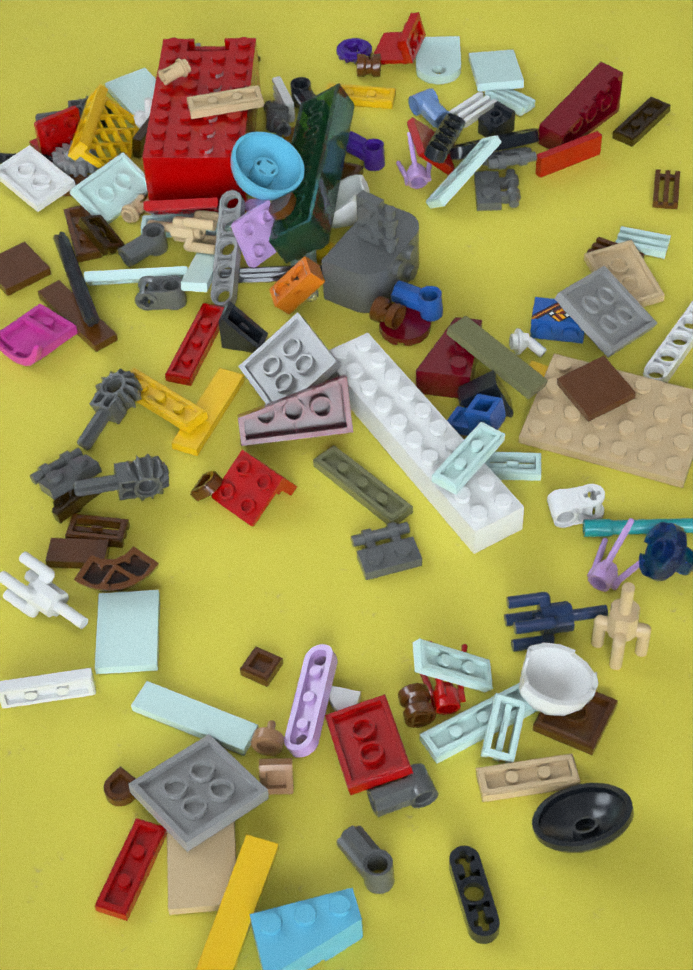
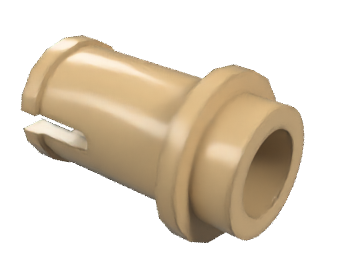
(174, 71)
(131, 212)

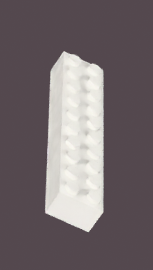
(420, 443)

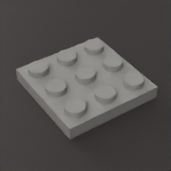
(605, 311)
(289, 361)
(198, 792)

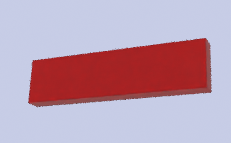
(195, 345)

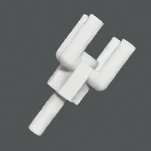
(40, 593)

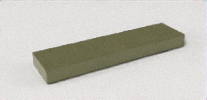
(497, 357)
(362, 486)

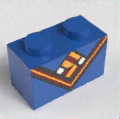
(553, 323)

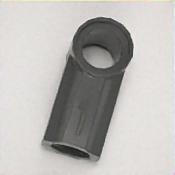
(151, 242)
(411, 790)
(366, 858)

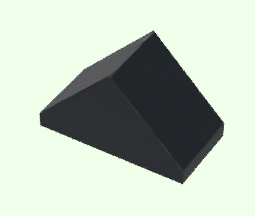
(239, 330)
(486, 385)

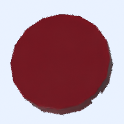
(411, 331)

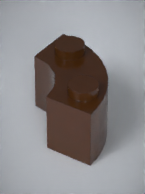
(116, 573)

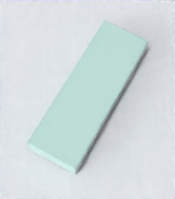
(199, 274)
(468, 457)
(452, 665)

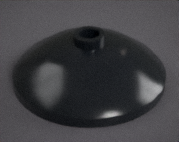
(583, 817)

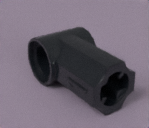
(301, 90)

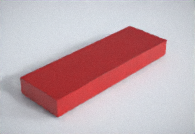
(568, 154)
(131, 869)

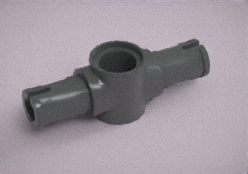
(277, 118)

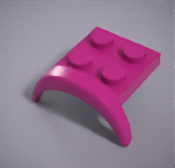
(35, 335)

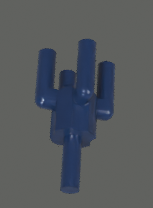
(547, 619)

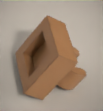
(277, 775)

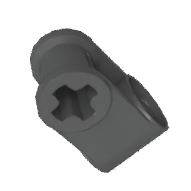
(162, 292)

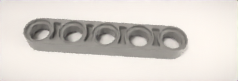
(231, 260)

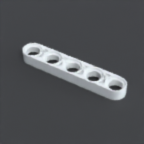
(669, 348)

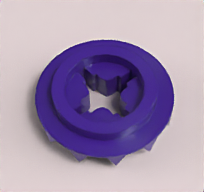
(348, 49)

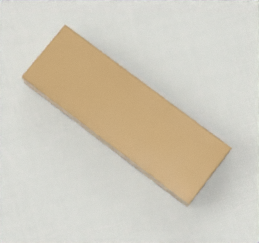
(225, 102)
(527, 777)

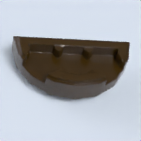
(69, 504)

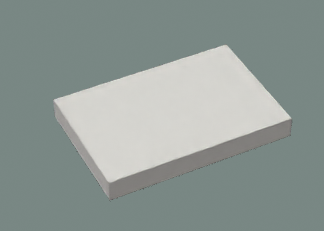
(34, 178)

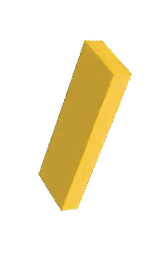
(370, 96)

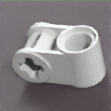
(573, 504)

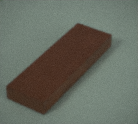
(82, 245)

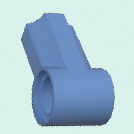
(427, 104)

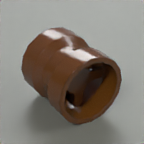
(368, 65)
(387, 312)
(417, 710)

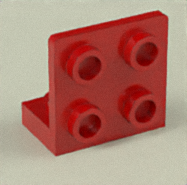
(404, 45)
(55, 130)
(250, 488)

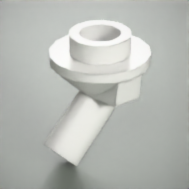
(141, 116)
(520, 341)

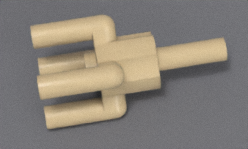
(193, 231)
(622, 626)

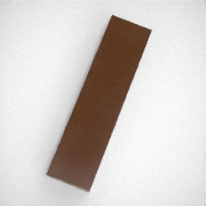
(63, 303)

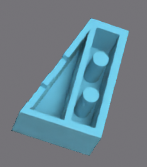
(306, 931)

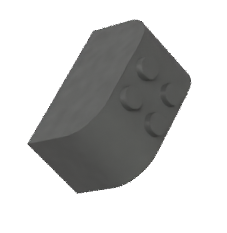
(362, 271)

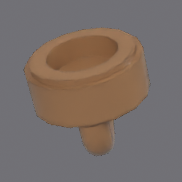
(267, 740)

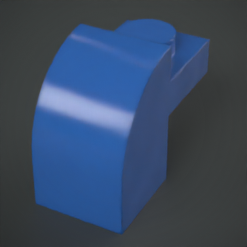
(481, 409)

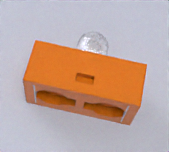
(297, 285)

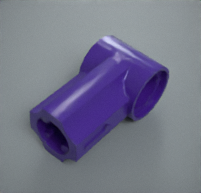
(369, 151)

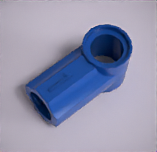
(425, 300)

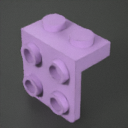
(253, 232)

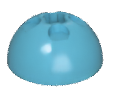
(266, 165)

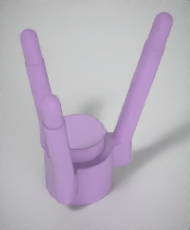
(416, 175)
(604, 574)

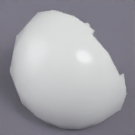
(346, 205)
(556, 679)

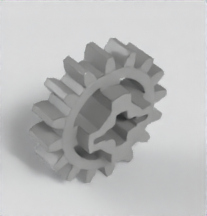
(71, 166)

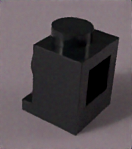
(496, 121)

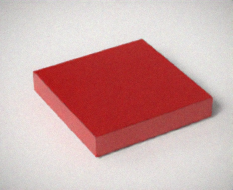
(421, 136)

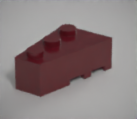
(446, 367)

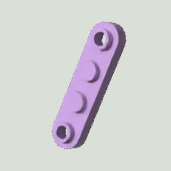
(310, 701)

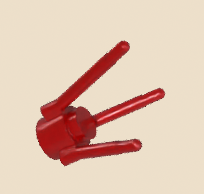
(445, 697)

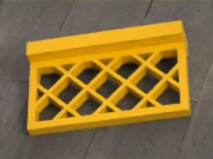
(91, 125)

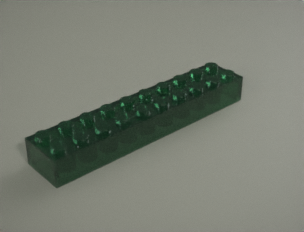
(322, 143)

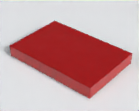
(181, 206)
(368, 744)

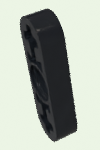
(470, 908)

